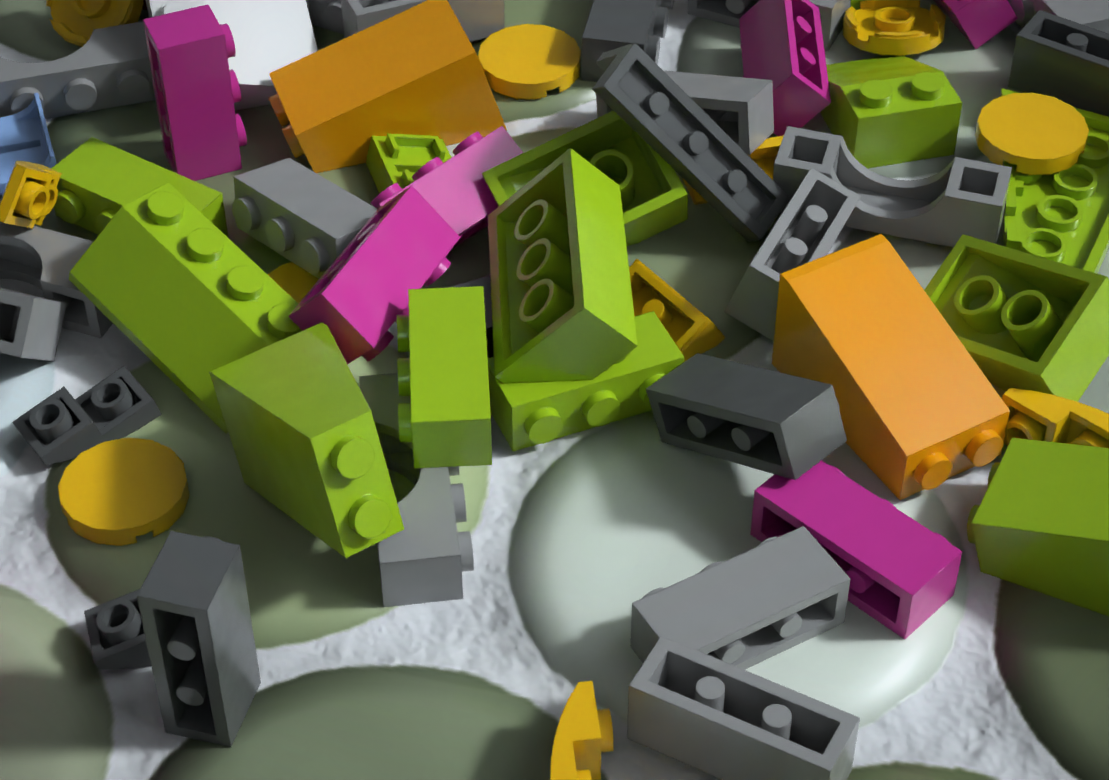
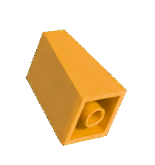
(391, 78)
(900, 373)

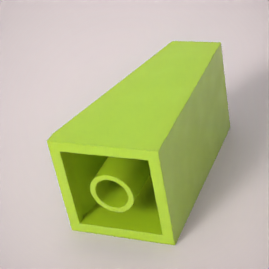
(309, 439)
(1047, 521)

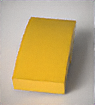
(29, 194)
(1054, 419)
(581, 737)

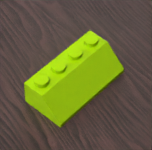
(560, 276)
(182, 292)

